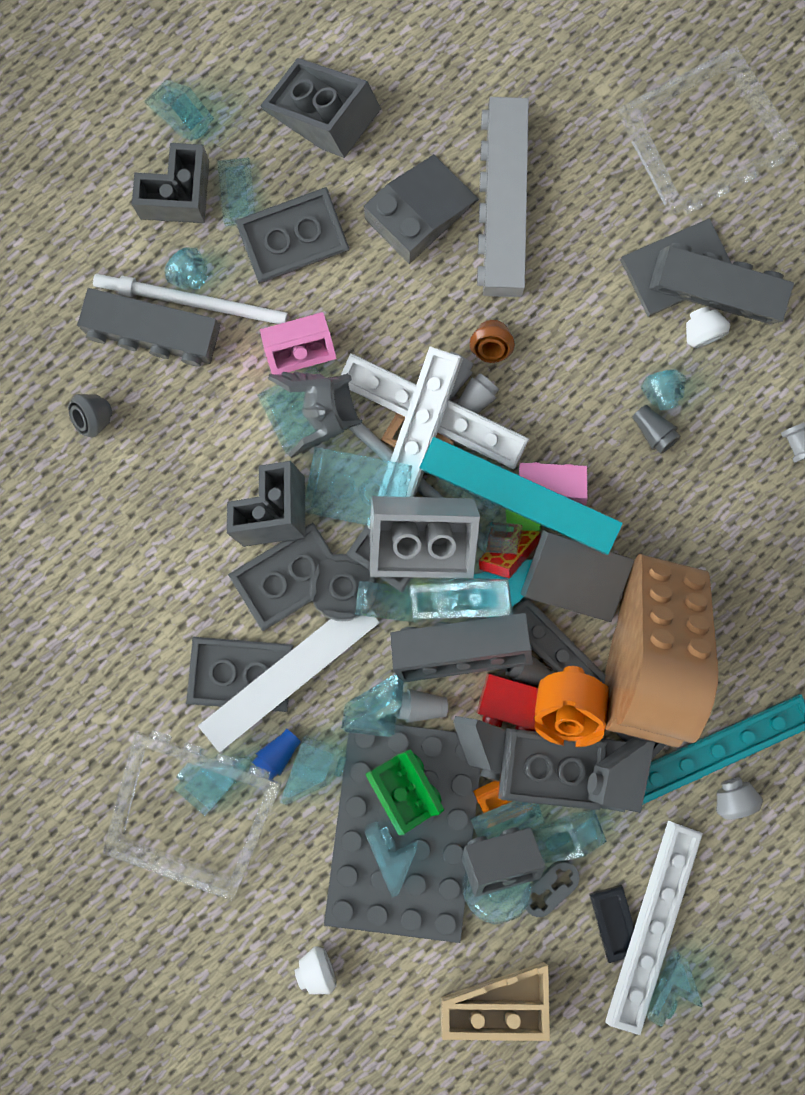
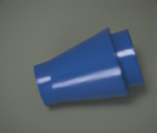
(277, 753)

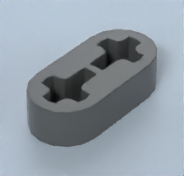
(557, 894)

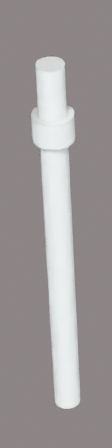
(128, 287)

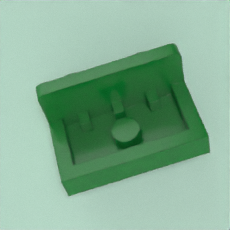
(405, 791)

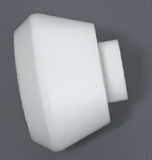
(706, 327)
(316, 972)

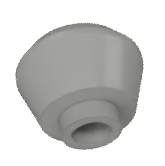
(737, 799)

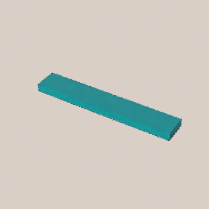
(520, 496)
(725, 747)

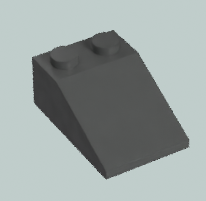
(323, 105)
(418, 207)

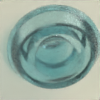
(186, 269)
(664, 388)

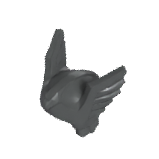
(325, 405)

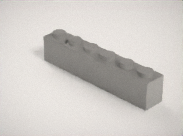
(505, 197)

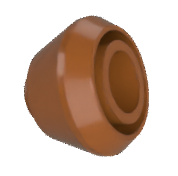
(492, 342)

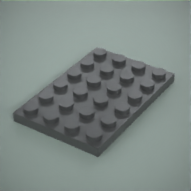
(432, 892)

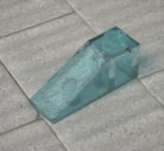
(460, 598)

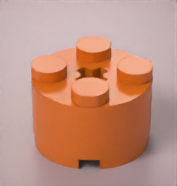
(571, 707)

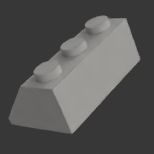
(423, 537)

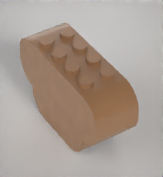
(663, 654)

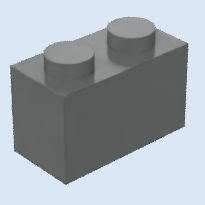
(502, 861)

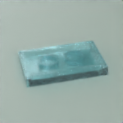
(344, 484)

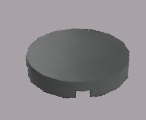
(336, 586)

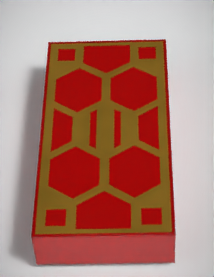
(507, 564)

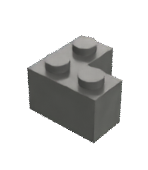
(175, 195)
(277, 511)

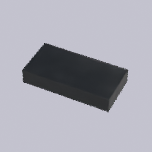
(613, 921)

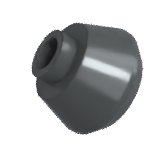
(89, 413)

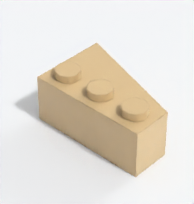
(500, 1009)

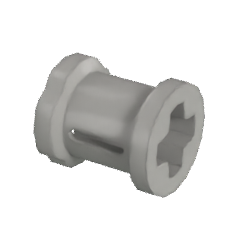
(796, 439)

